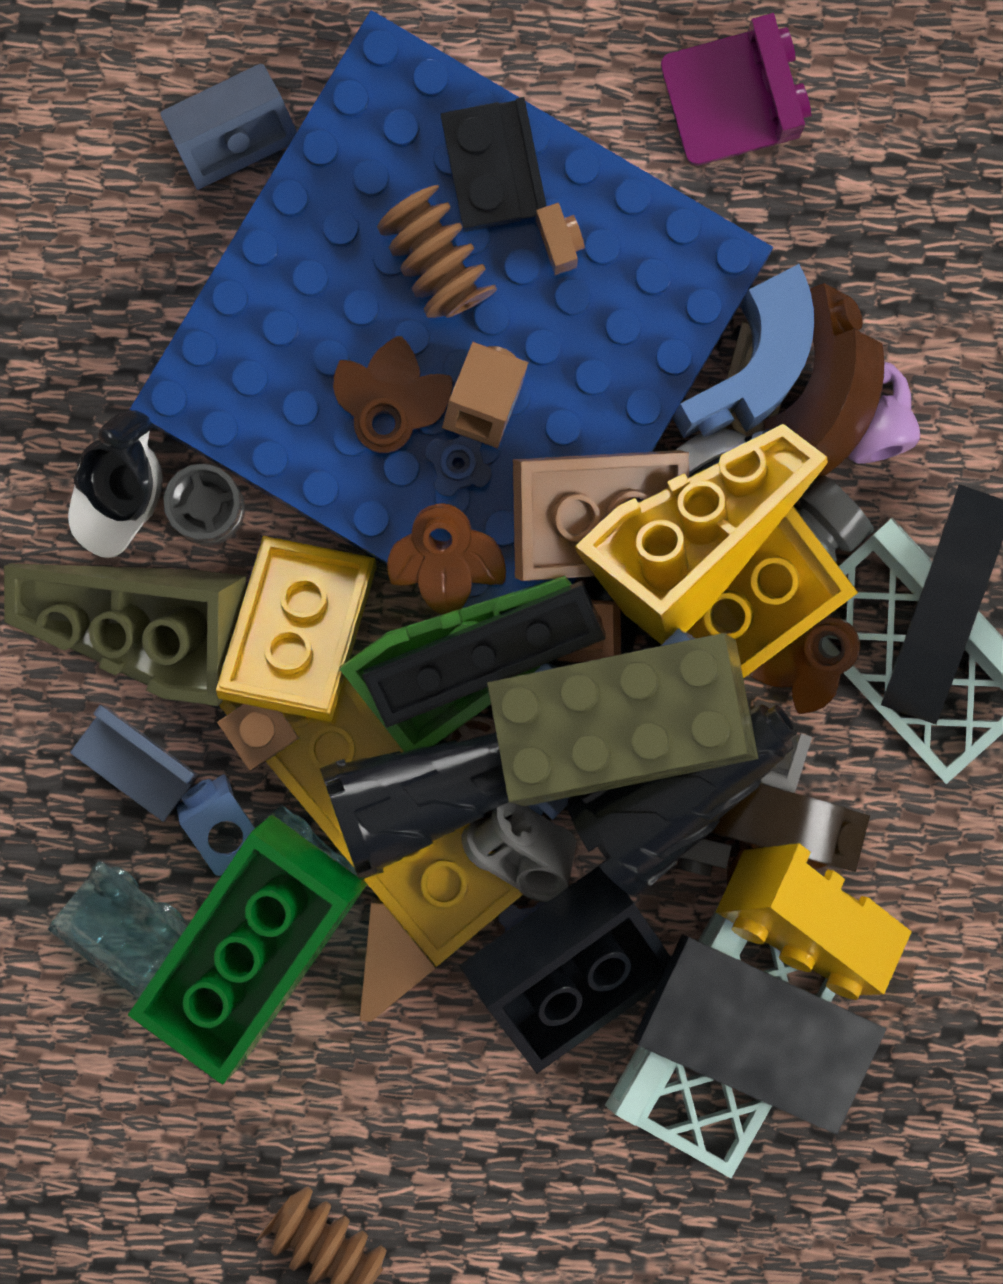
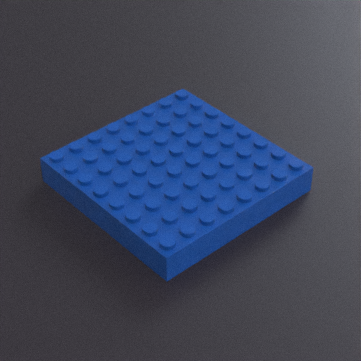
(318, 286)

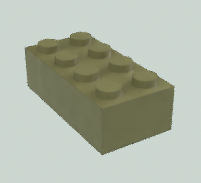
(622, 720)

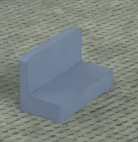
(229, 126)
(134, 763)

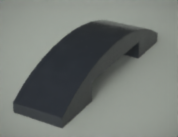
(947, 606)

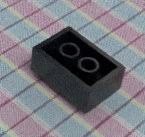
(568, 968)

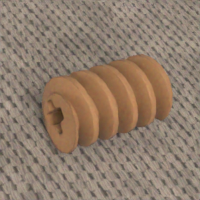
(433, 255)
(322, 1243)

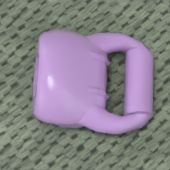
(893, 425)

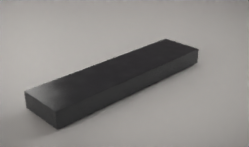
(484, 654)

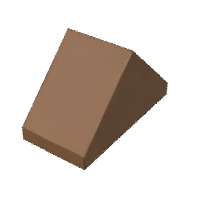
(391, 963)

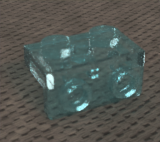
(119, 927)

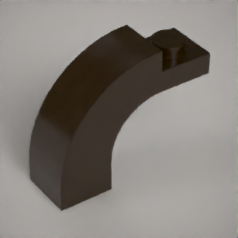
(783, 818)

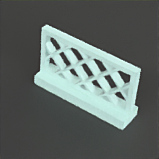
(983, 646)
(648, 1075)

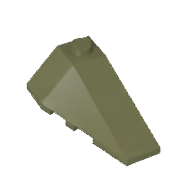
(134, 621)

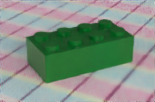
(247, 949)

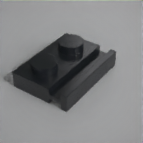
(493, 164)

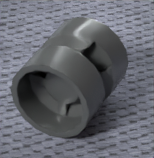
(204, 504)
(833, 516)

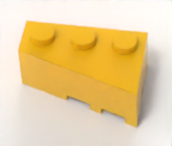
(813, 921)

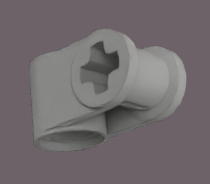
(527, 853)

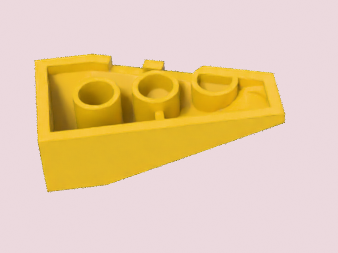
(687, 544)

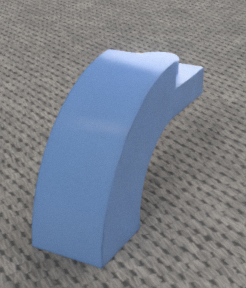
(782, 336)

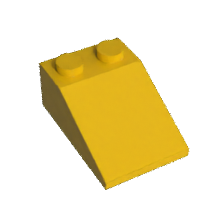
(777, 594)

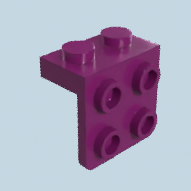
(736, 93)

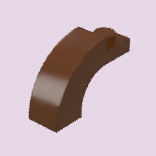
(843, 383)

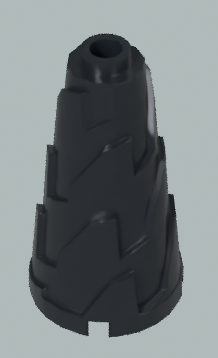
(413, 797)
(655, 822)

